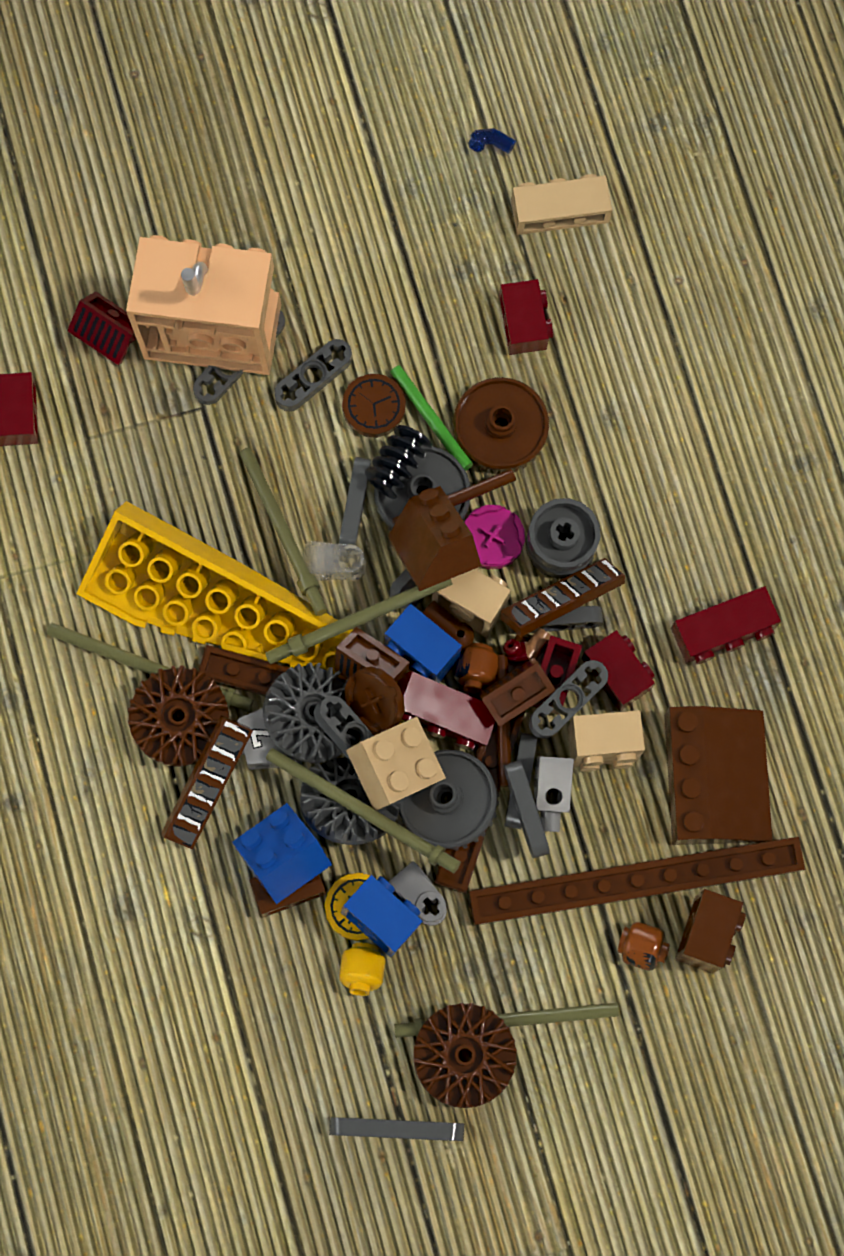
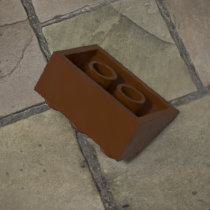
(433, 539)

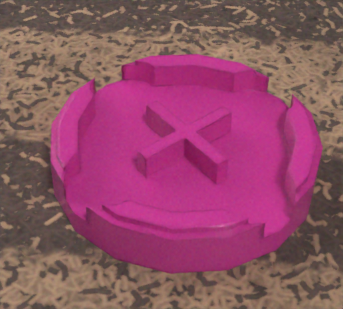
(497, 535)

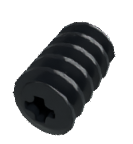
(395, 459)

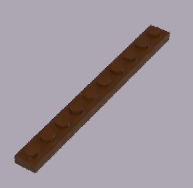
(636, 881)

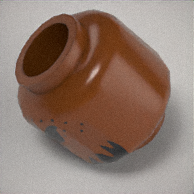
(476, 667)
(643, 946)

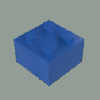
(422, 644)
(282, 853)
(382, 914)

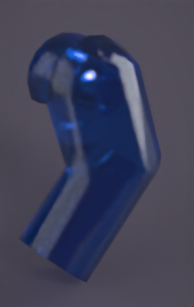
(491, 136)

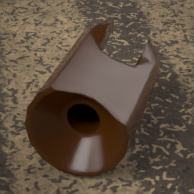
(450, 624)

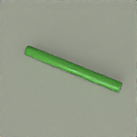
(430, 416)

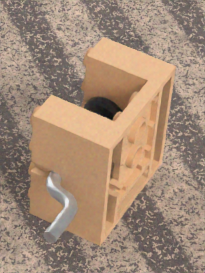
(204, 305)

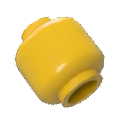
(362, 969)

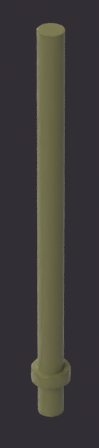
(133, 660)
(435, 853)
(530, 1017)

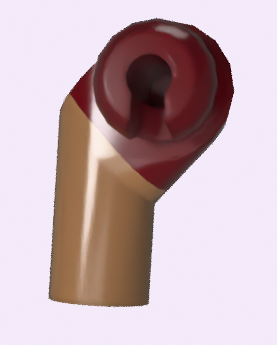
(525, 651)

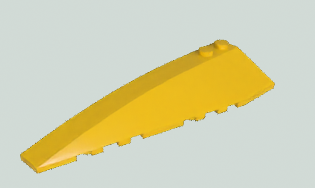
(188, 588)

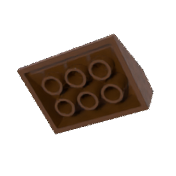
(717, 775)

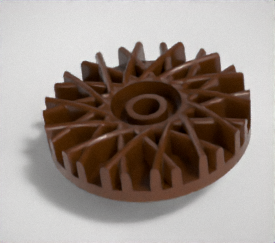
(494, 445)
(163, 696)
(491, 1059)

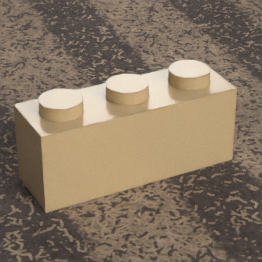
(561, 204)

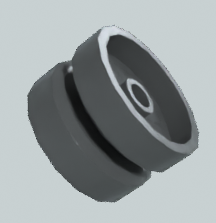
(568, 520)

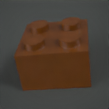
(710, 931)

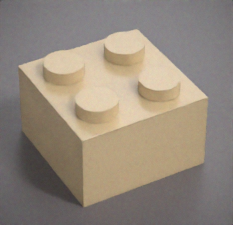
(475, 600)
(606, 740)
(395, 763)

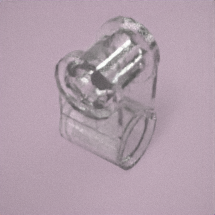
(329, 560)

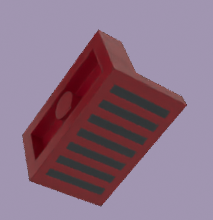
(102, 327)

